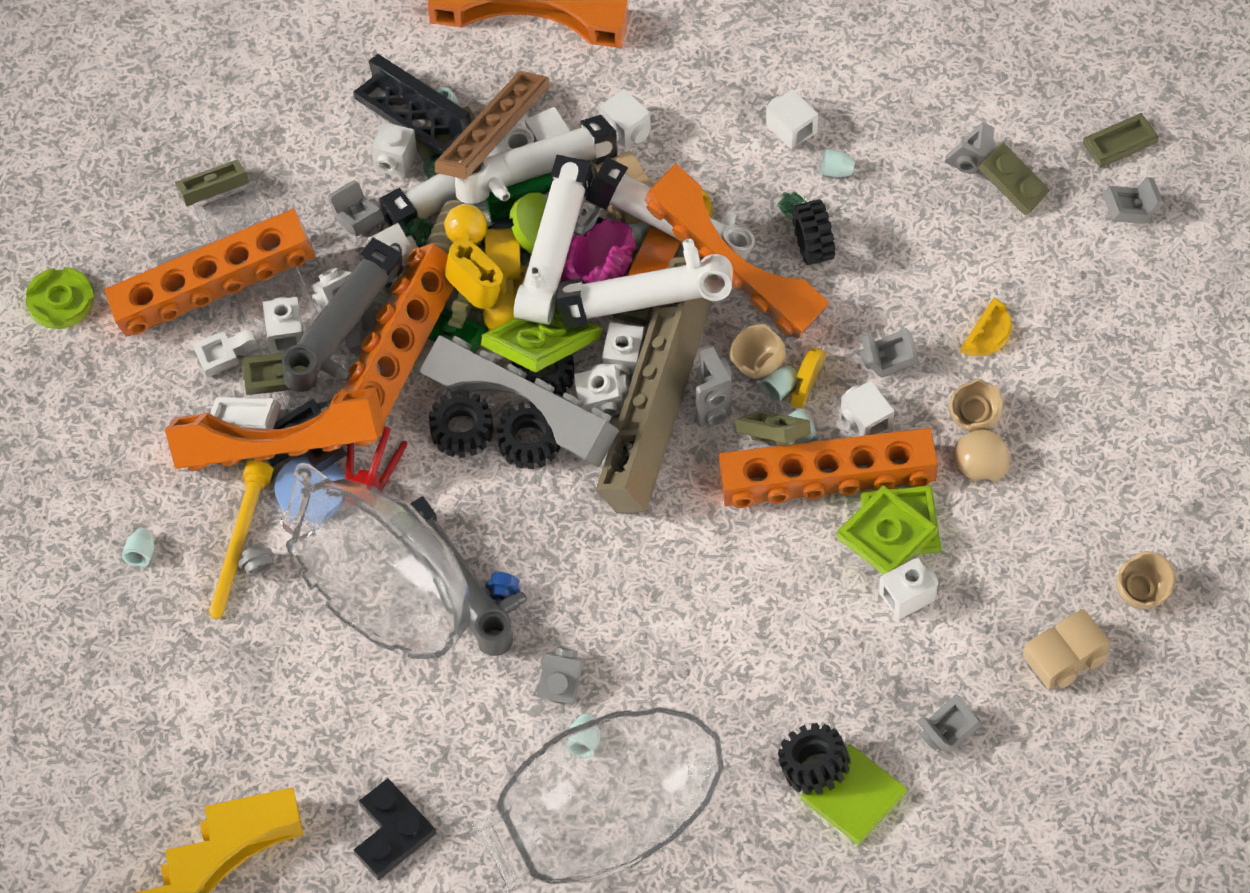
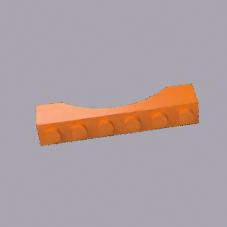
(594, 20)
(787, 300)
(207, 440)

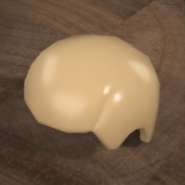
(757, 351)
(976, 405)
(982, 456)
(1146, 573)

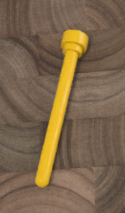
(256, 477)

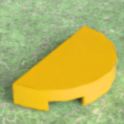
(990, 331)
(808, 374)

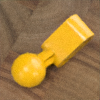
(506, 253)
(466, 263)

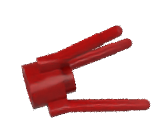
(370, 477)

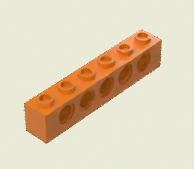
(192, 271)
(409, 332)
(841, 455)

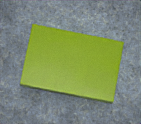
(539, 344)

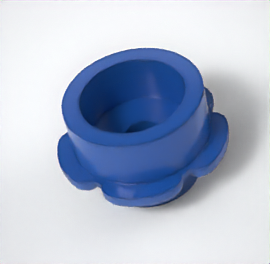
(502, 585)

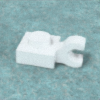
(220, 353)

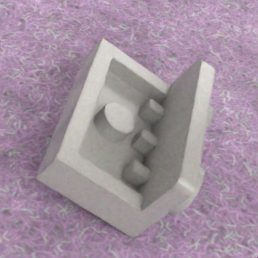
(714, 393)

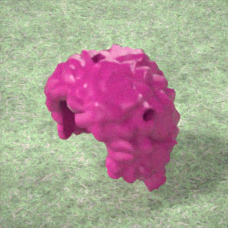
(601, 253)

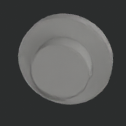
(256, 559)

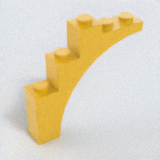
(230, 836)

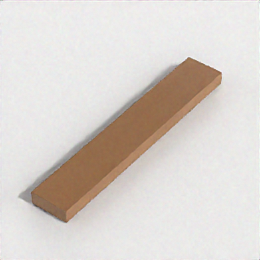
(491, 125)

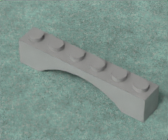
(574, 429)

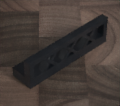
(426, 102)

